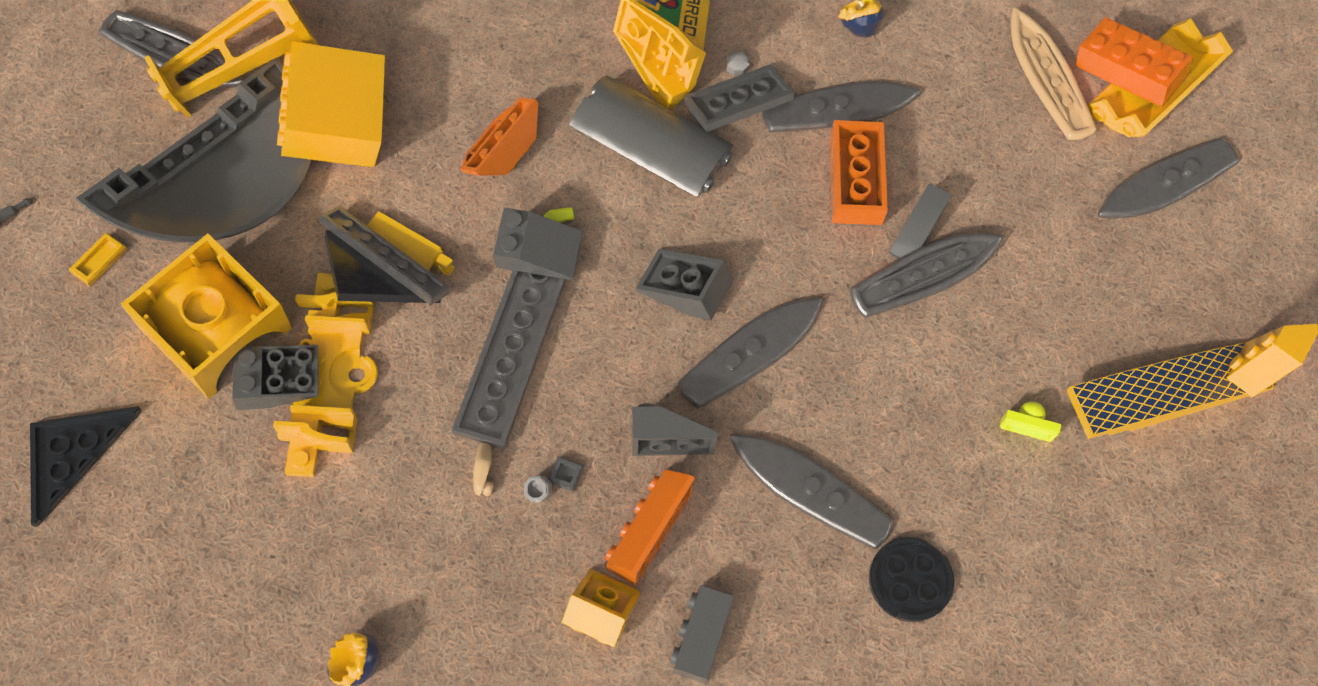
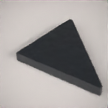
(361, 279)
(66, 451)

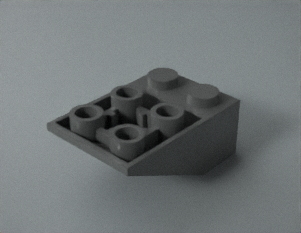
(274, 376)

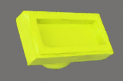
(1030, 422)

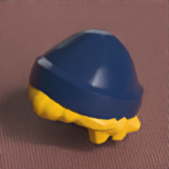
(862, 17)
(353, 659)

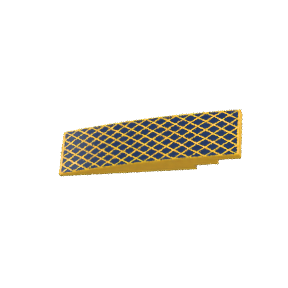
(1156, 392)

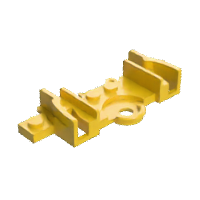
(339, 353)

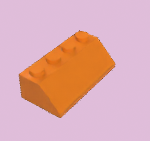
(650, 526)

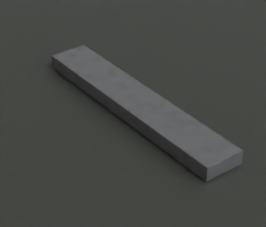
(385, 255)

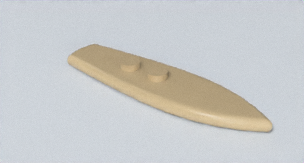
(1051, 76)

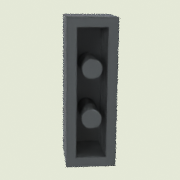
(701, 634)

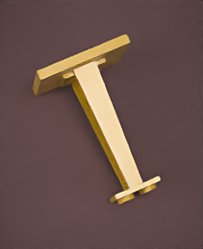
(177, 95)

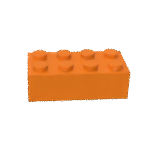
(1133, 61)
(858, 172)

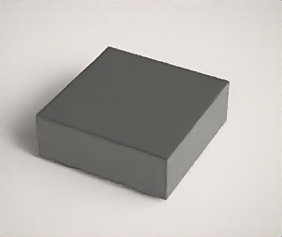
(565, 474)

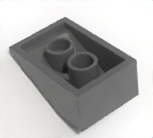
(536, 245)
(687, 282)
(663, 432)

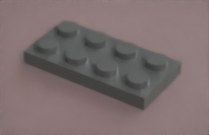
(738, 98)

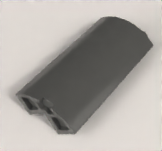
(652, 135)

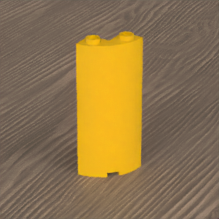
(1137, 116)

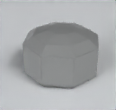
(737, 63)
(538, 488)

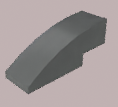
(921, 221)

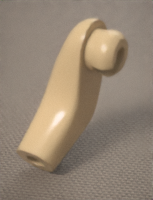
(481, 469)

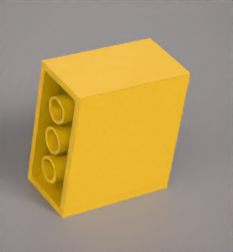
(331, 104)

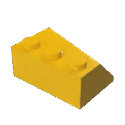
(1271, 357)

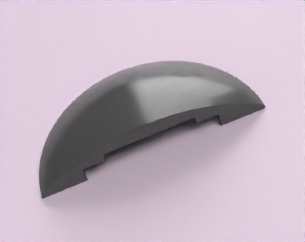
(214, 178)

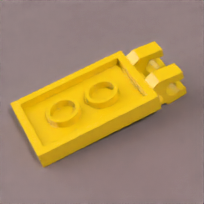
(412, 244)

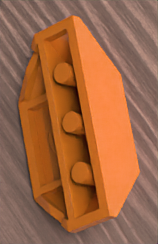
(504, 140)

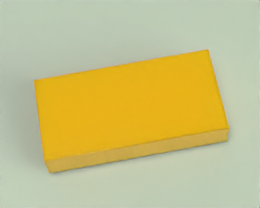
(97, 259)

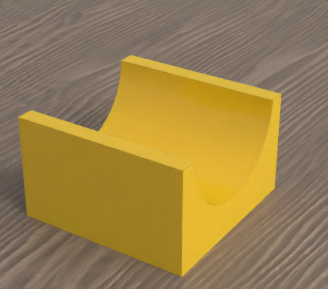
(204, 311)

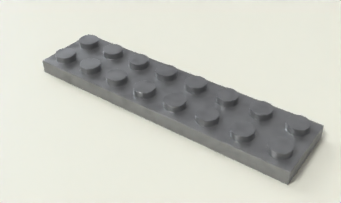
(508, 358)

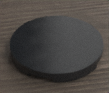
(911, 579)

